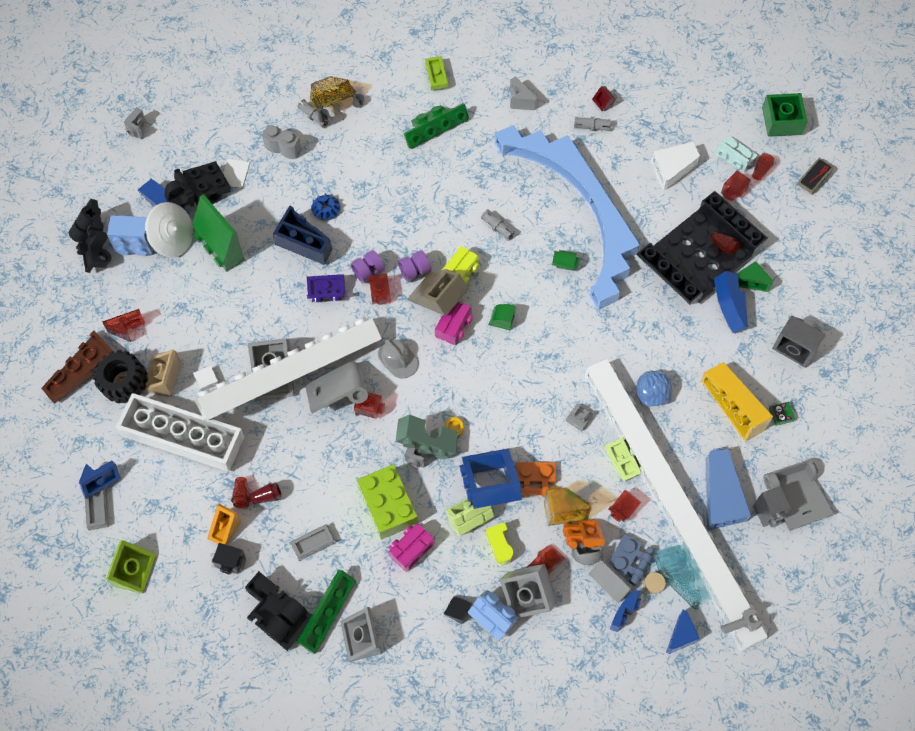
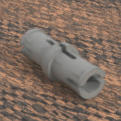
(312, 113)
(592, 123)
(497, 224)

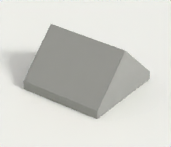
(360, 635)

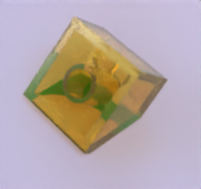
(565, 506)

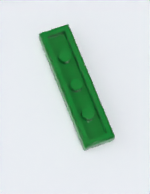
(326, 611)

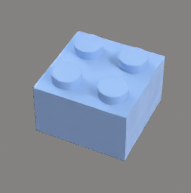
(129, 235)

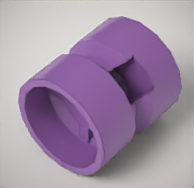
(415, 265)
(367, 266)

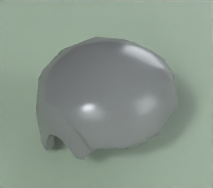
(587, 555)

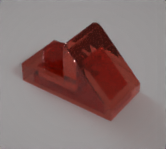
(120, 324)
(549, 557)

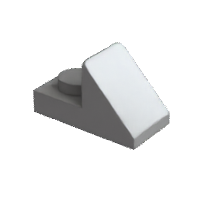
(522, 96)

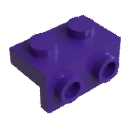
(326, 287)

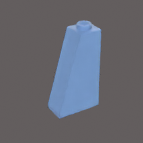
(723, 491)

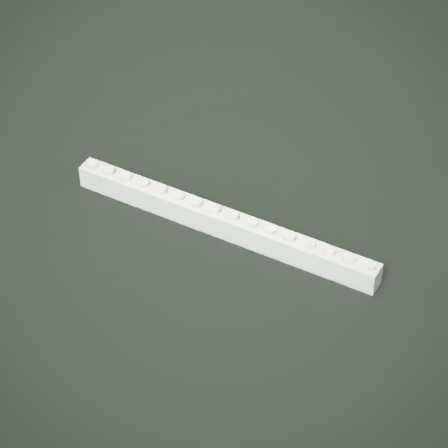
(673, 502)

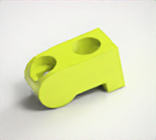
(501, 550)

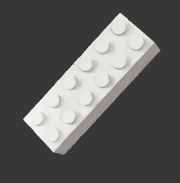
(180, 432)

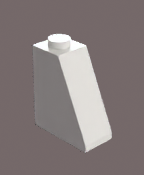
(674, 163)

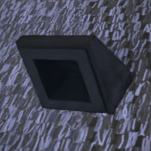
(458, 609)

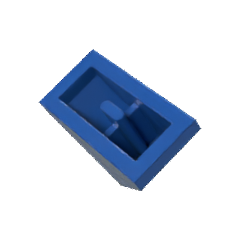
(683, 634)

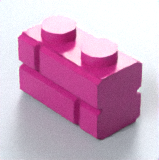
(451, 326)
(411, 547)

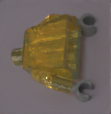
(331, 91)

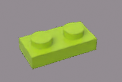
(436, 73)

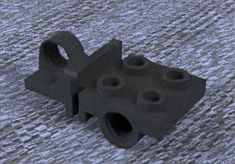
(196, 181)
(88, 232)
(276, 613)

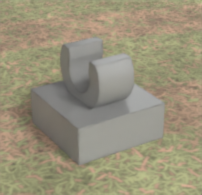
(579, 417)

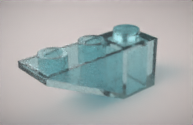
(673, 567)

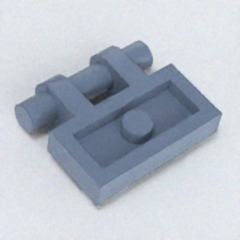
(624, 556)

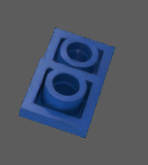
(628, 606)

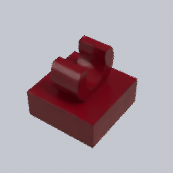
(603, 98)

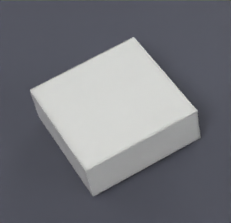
(205, 378)

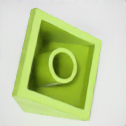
(130, 567)

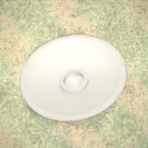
(169, 229)

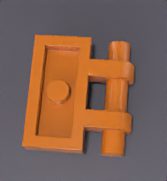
(535, 473)
(585, 532)

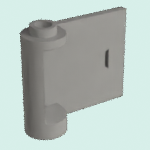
(335, 385)
(801, 493)

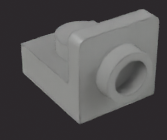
(134, 123)
(413, 459)

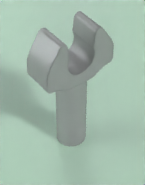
(743, 622)

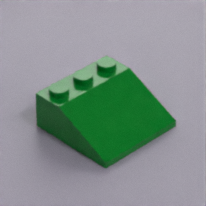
(216, 235)

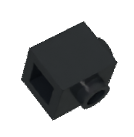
(229, 559)

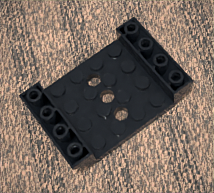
(679, 264)

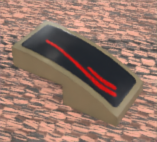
(815, 175)

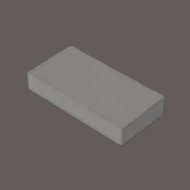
(96, 511)
(313, 542)
(610, 580)

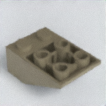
(439, 291)

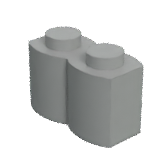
(281, 142)

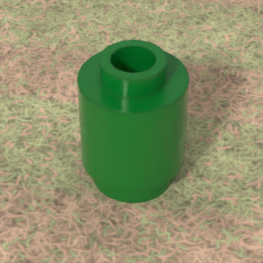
(565, 260)

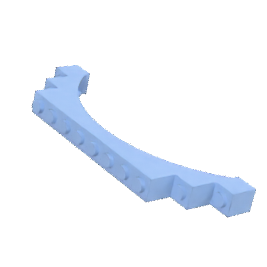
(566, 160)

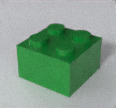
(784, 114)

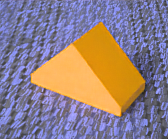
(223, 525)

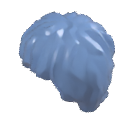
(654, 388)

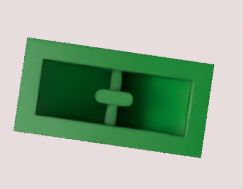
(754, 278)

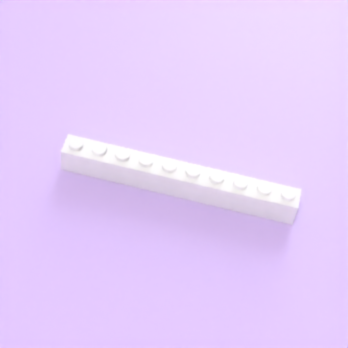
(287, 369)

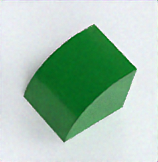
(502, 316)

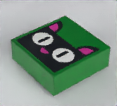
(782, 413)

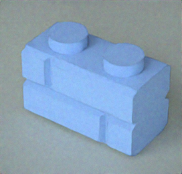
(493, 614)

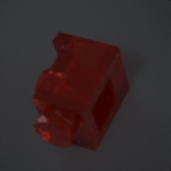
(735, 186)
(379, 289)
(372, 400)

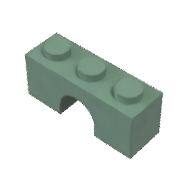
(412, 434)

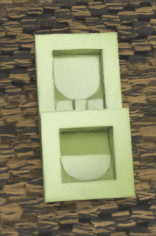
(622, 459)

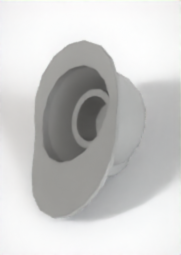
(397, 358)

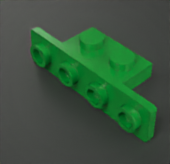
(434, 123)

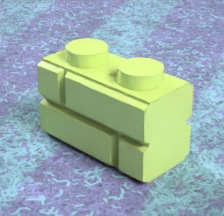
(464, 517)

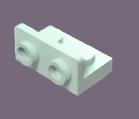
(736, 154)

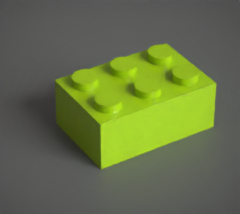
(387, 501)

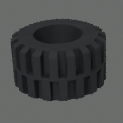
(111, 367)

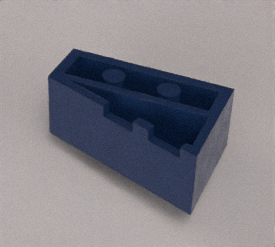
(301, 237)

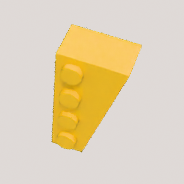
(736, 401)

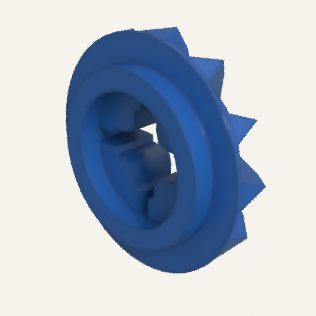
(329, 212)

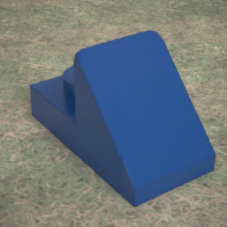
(96, 480)

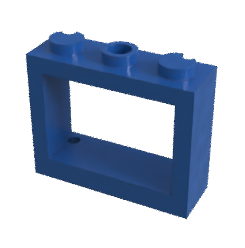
(490, 494)

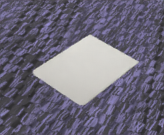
(235, 172)

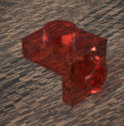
(624, 506)

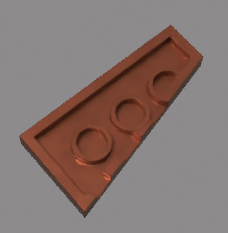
(77, 368)

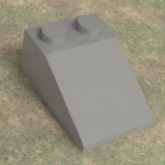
(262, 353)

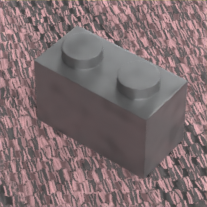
(772, 507)

